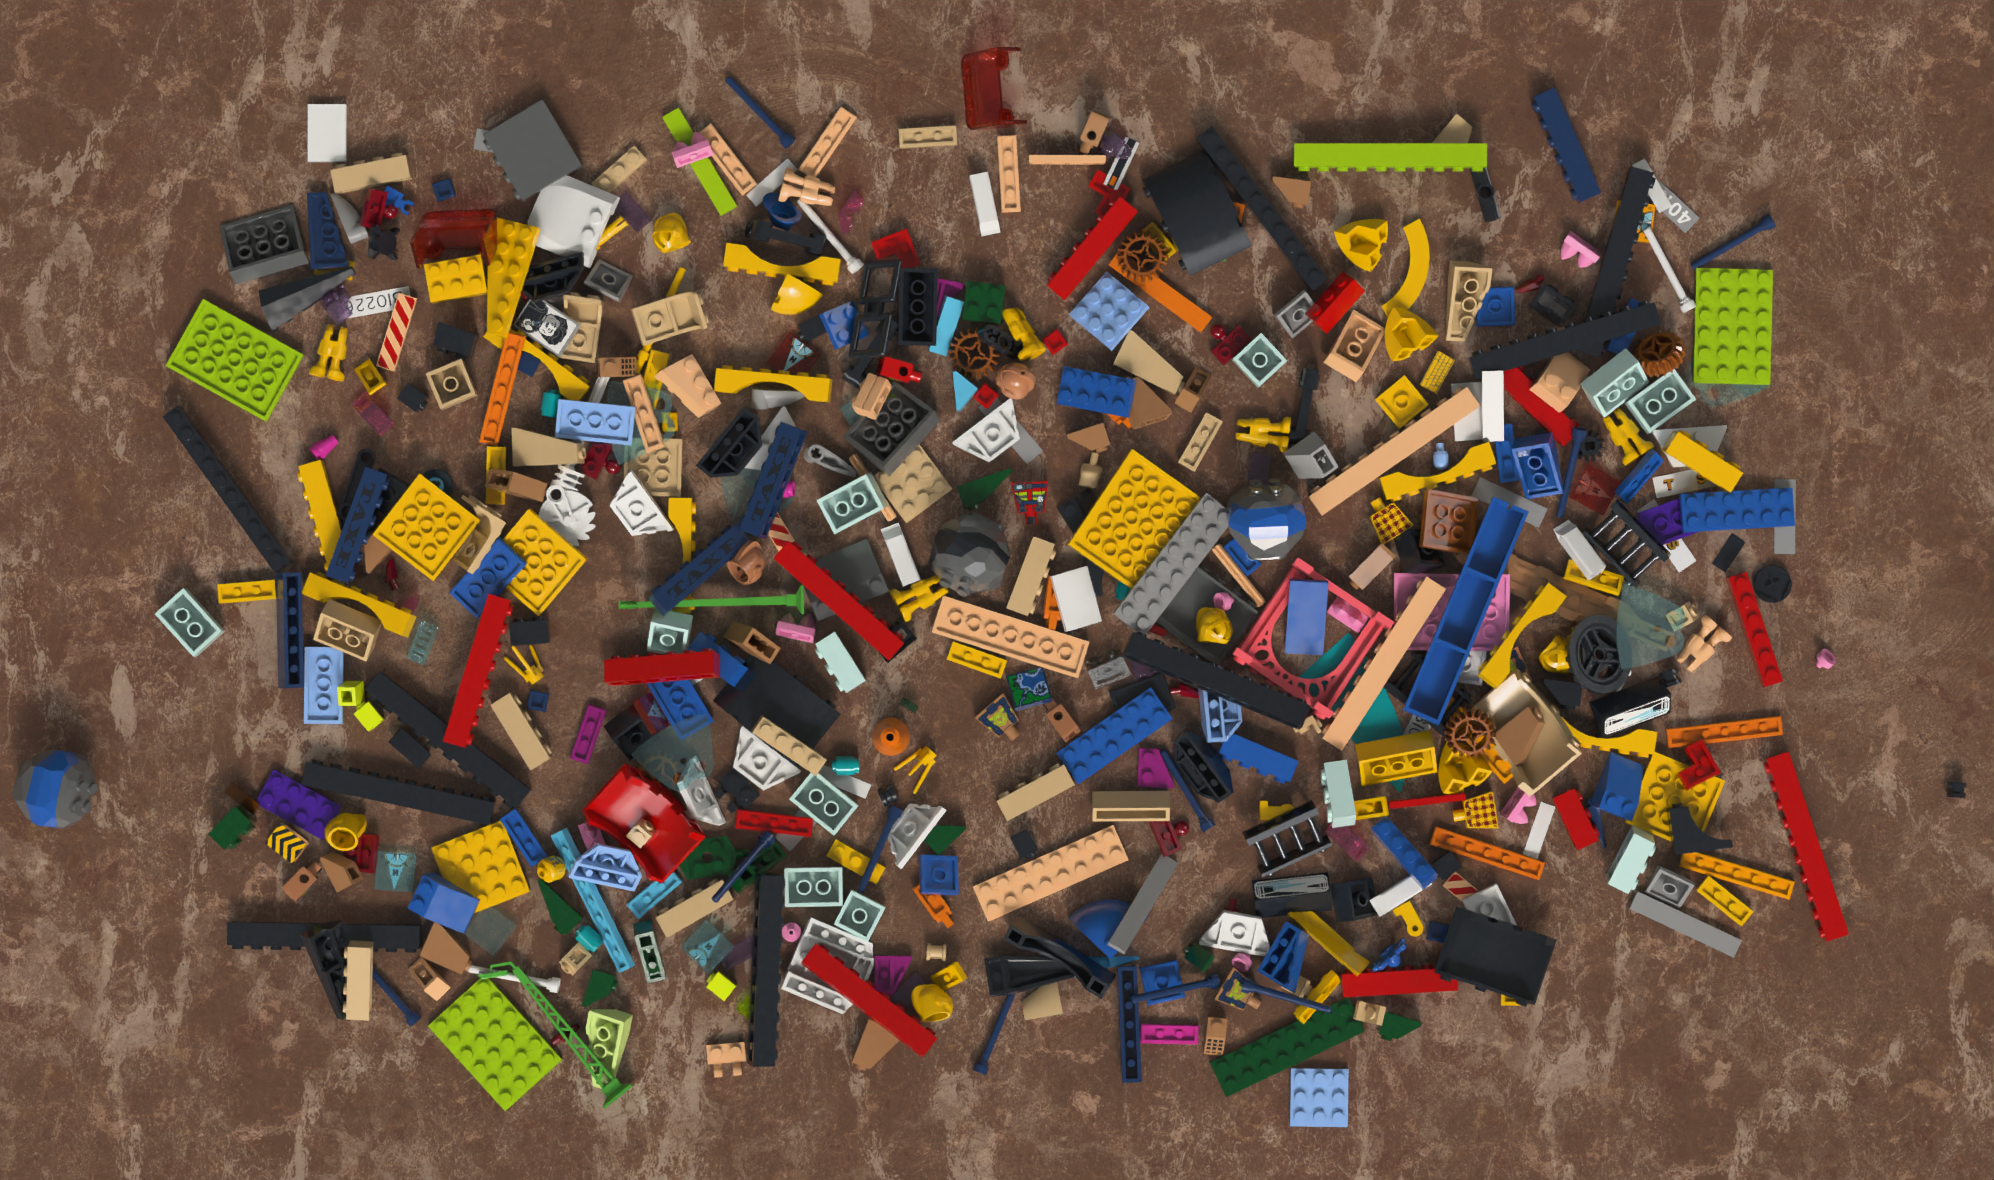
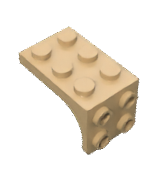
(589, 314)
(669, 317)
(481, 538)

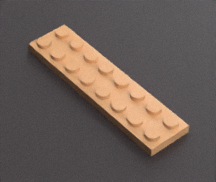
(1010, 637)
(1050, 873)

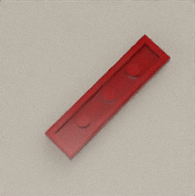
(1426, 800)
(774, 823)

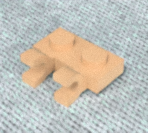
(726, 1053)

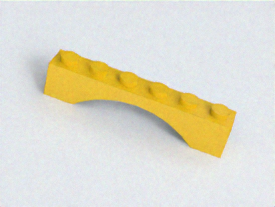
(821, 269)
(733, 381)
(569, 385)
(1399, 484)
(681, 514)
(393, 619)
(1498, 666)
(1637, 741)

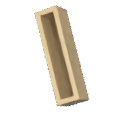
(371, 174)
(1030, 576)
(521, 731)
(788, 745)
(1034, 793)
(1130, 806)
(692, 909)
(359, 980)

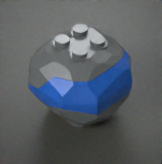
(1266, 519)
(55, 788)

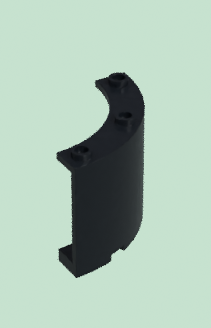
(1196, 212)
(781, 699)
(1495, 956)

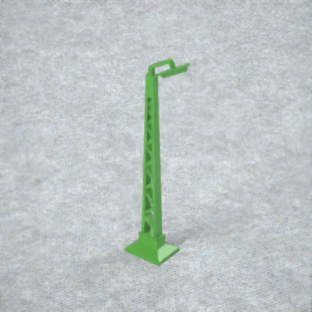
(788, 600)
(613, 1089)

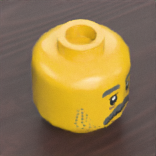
(551, 869)

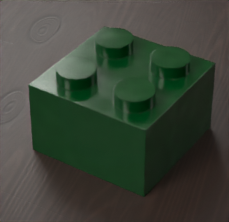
(983, 303)
(232, 828)

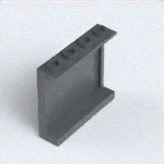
(531, 150)
(1197, 593)

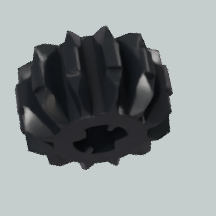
(1583, 452)

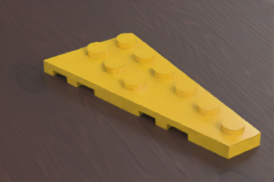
(508, 273)

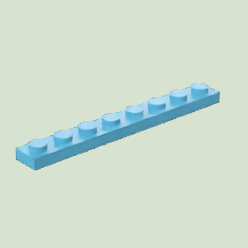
(594, 904)

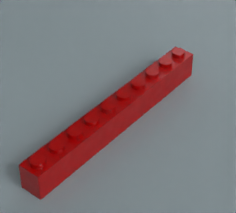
(1806, 846)

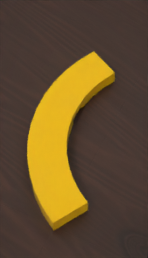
(1417, 269)

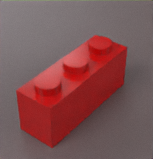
(1335, 302)
(1576, 818)

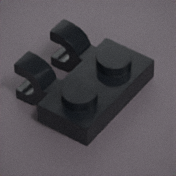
(739, 788)

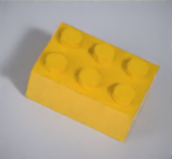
(456, 279)

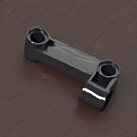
(763, 231)
(855, 374)
(1308, 381)
(354, 481)

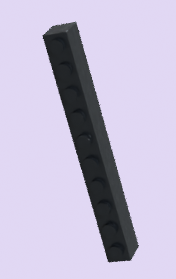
(1261, 209)
(1618, 249)
(1565, 340)
(227, 489)
(1215, 680)
(431, 726)
(398, 793)
(288, 935)
(765, 969)

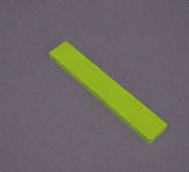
(703, 168)

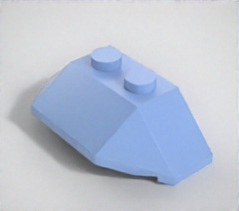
(1218, 716)
(607, 867)

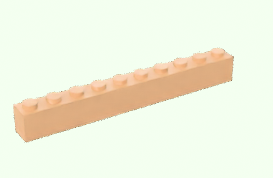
(1394, 451)
(1384, 663)

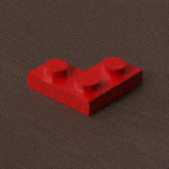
(1108, 192)
(898, 244)
(1702, 768)

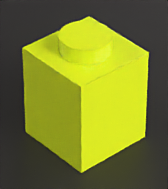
(351, 693)
(368, 715)
(720, 985)

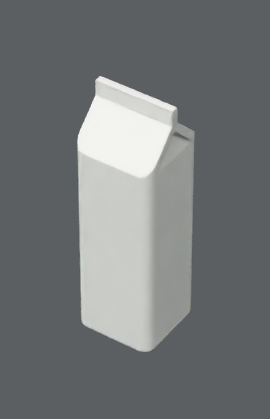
(984, 203)
(1579, 549)
(900, 554)
(1395, 895)

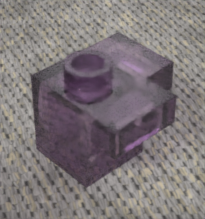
(336, 304)

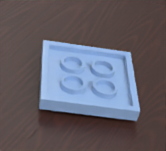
(1109, 311)
(1319, 1097)

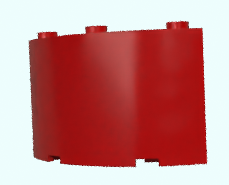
(633, 797)

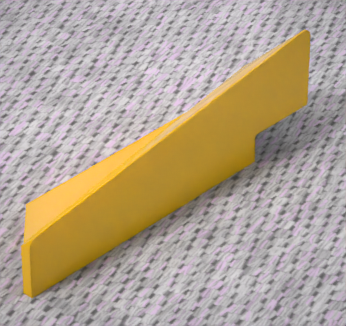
(1330, 940)

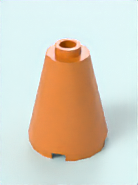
(898, 729)

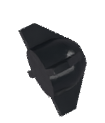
(382, 242)

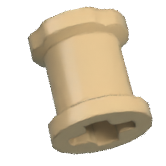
(936, 952)

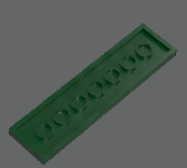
(1286, 1047)

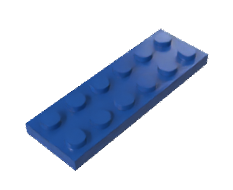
(1736, 510)
(1114, 735)

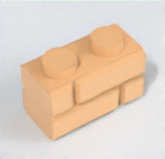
(871, 396)

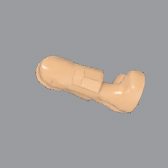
(811, 189)
(1698, 648)

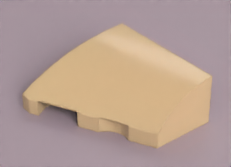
(1455, 132)
(1042, 1002)

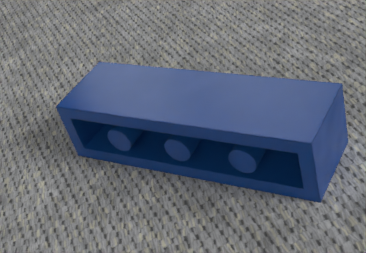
(1258, 757)
(1404, 852)

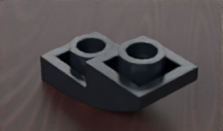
(409, 748)

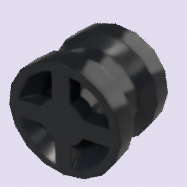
(1671, 677)
(1956, 789)
(887, 795)

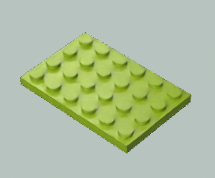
(1732, 326)
(235, 360)
(495, 1042)

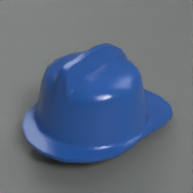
(782, 214)

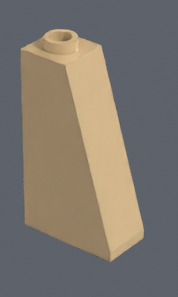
(1144, 362)
(539, 449)

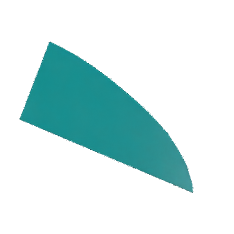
(1380, 719)

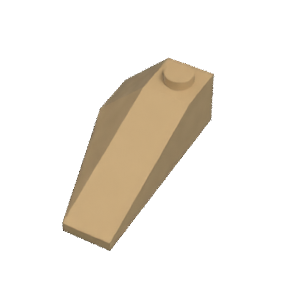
(1465, 292)

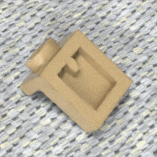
(1691, 614)
(1308, 721)
(641, 833)
(575, 959)
(1303, 987)
(1369, 1013)

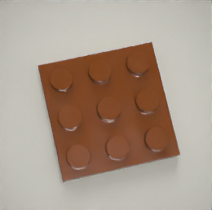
(1448, 521)

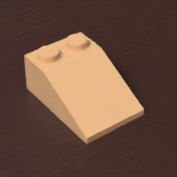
(1355, 346)
(1560, 380)

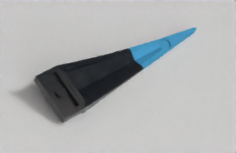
(1021, 973)

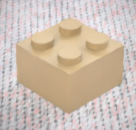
(451, 384)

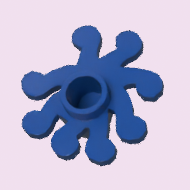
(1390, 955)

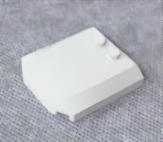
(572, 217)
(850, 948)

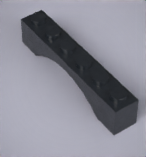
(1030, 937)

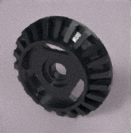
(1586, 665)

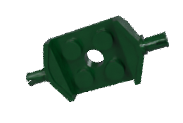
(723, 858)

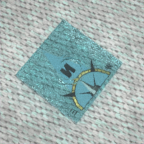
(395, 871)
(490, 930)
(707, 947)

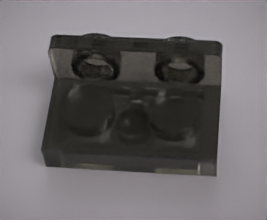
(1107, 668)

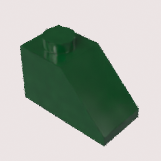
(942, 836)
(1198, 956)
(599, 986)
(1396, 1026)

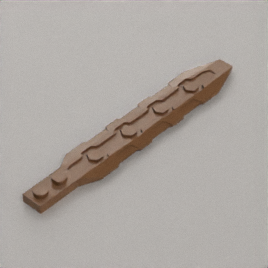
(1580, 600)

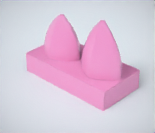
(698, 150)
(1573, 244)
(1347, 614)
(804, 631)
(1514, 809)
(591, 835)

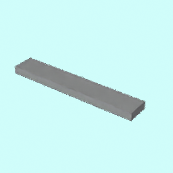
(1142, 904)
(1685, 924)

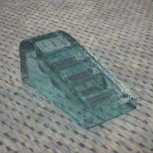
(429, 628)

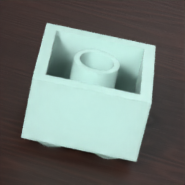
(1259, 360)
(669, 632)
(859, 915)

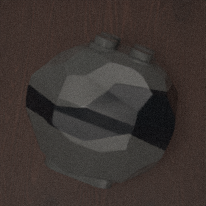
(970, 554)

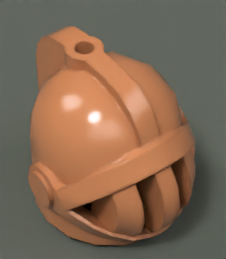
(1015, 380)
(750, 561)

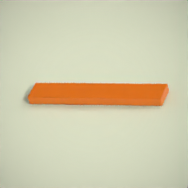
(1165, 295)
(502, 389)
(1724, 731)
(1487, 853)

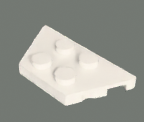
(991, 434)
(1708, 435)
(768, 438)
(638, 509)
(760, 762)
(701, 800)
(912, 829)
(1237, 933)

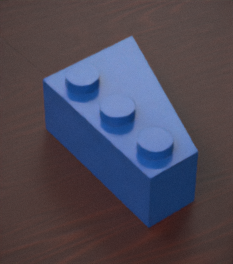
(1285, 957)

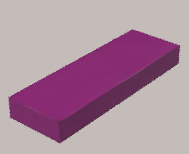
(588, 734)

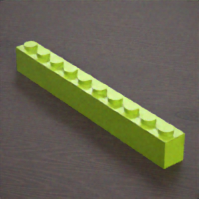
(1390, 156)

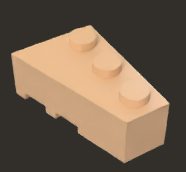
(690, 385)

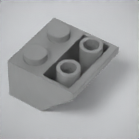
(1310, 458)

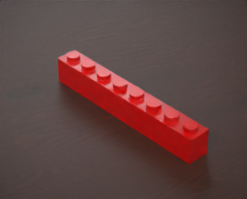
(838, 600)
(477, 671)
(868, 1000)

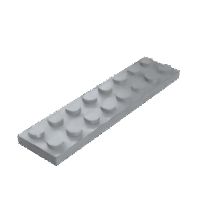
(1173, 565)

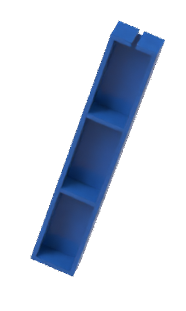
(1465, 611)

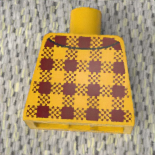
(1388, 521)
(1478, 812)

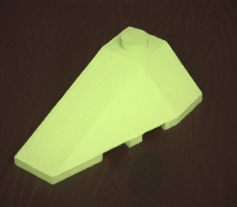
(607, 1039)

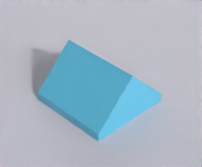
(963, 391)

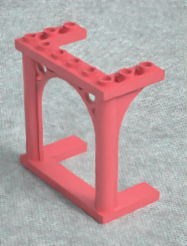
(1342, 674)

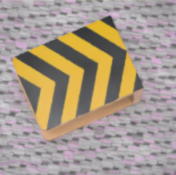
(287, 842)

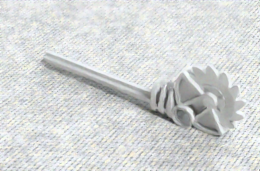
(570, 513)

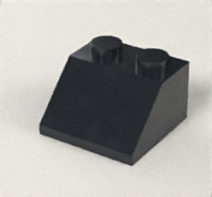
(455, 340)
(1076, 509)
(1415, 558)
(1563, 693)
(628, 731)
(1352, 899)

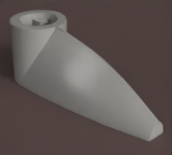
(349, 219)
(771, 397)
(828, 460)

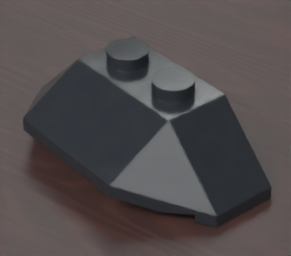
(553, 277)
(733, 447)
(1202, 767)

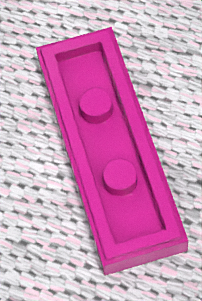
(1169, 1034)

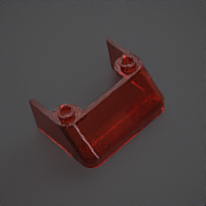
(983, 89)
(455, 230)

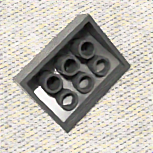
(263, 244)
(895, 431)
(857, 570)

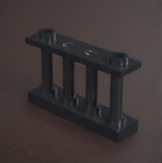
(1632, 525)
(1396, 687)
(1285, 821)

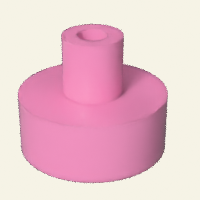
(1223, 601)
(1825, 659)
(791, 926)
(1242, 962)

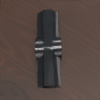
(1487, 204)

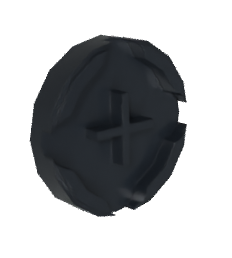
(1772, 584)

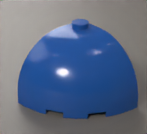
(1100, 920)

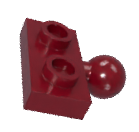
(375, 208)
(1229, 344)
(597, 459)
(1167, 835)
(366, 853)

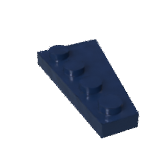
(324, 237)

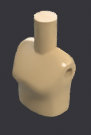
(1091, 473)

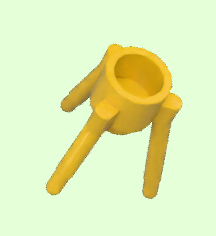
(532, 673)
(925, 756)

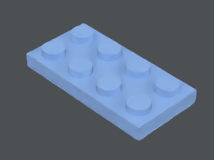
(595, 422)
(321, 678)

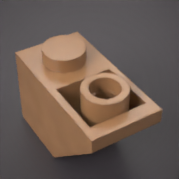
(341, 870)

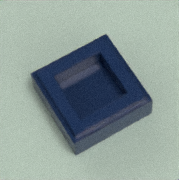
(443, 190)
(528, 364)
(538, 701)
(1437, 931)

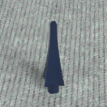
(1596, 819)

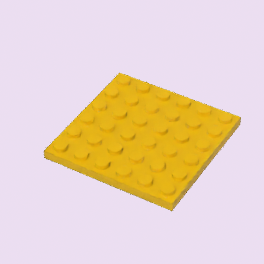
(1133, 519)

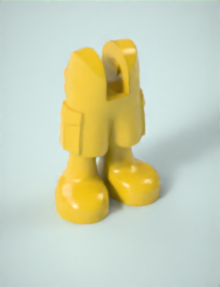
(1022, 330)
(334, 349)
(1259, 432)
(1622, 432)
(924, 595)

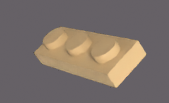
(927, 137)
(620, 170)
(1200, 442)

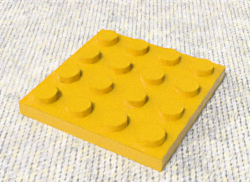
(426, 527)
(549, 558)
(1663, 787)
(483, 865)

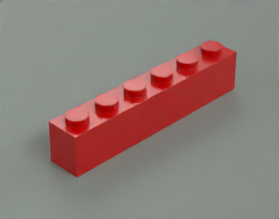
(1092, 248)
(1518, 387)
(1754, 629)
(662, 668)
(1394, 981)

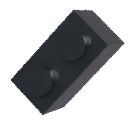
(529, 632)

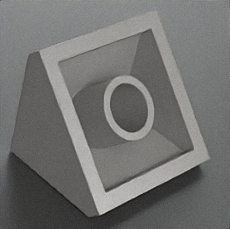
(608, 280)
(1293, 316)
(1669, 886)

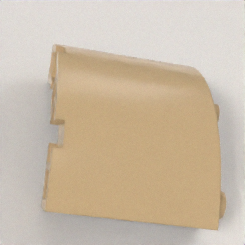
(1555, 744)

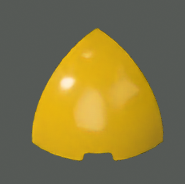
(1362, 241)
(795, 297)
(1406, 333)
(1460, 772)

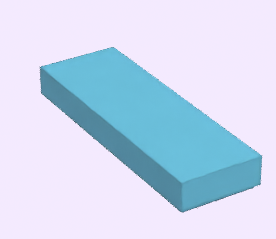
(946, 324)
(652, 895)

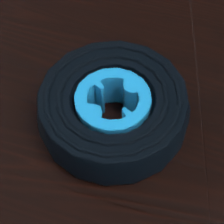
(441, 476)

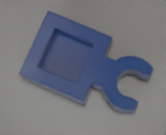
(395, 198)

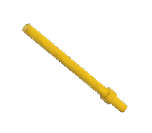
(643, 354)

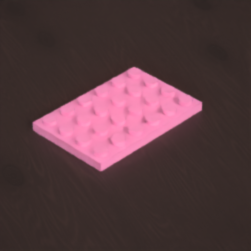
(1494, 623)

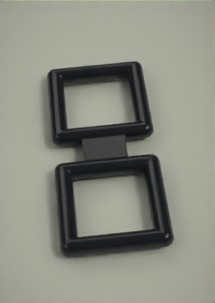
(874, 308)

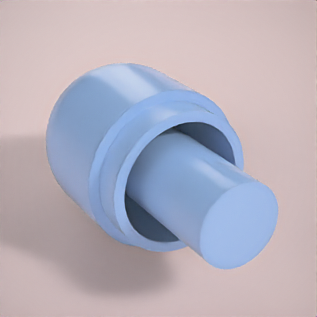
(1440, 457)

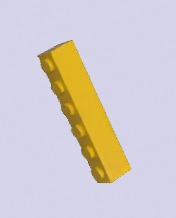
(322, 507)

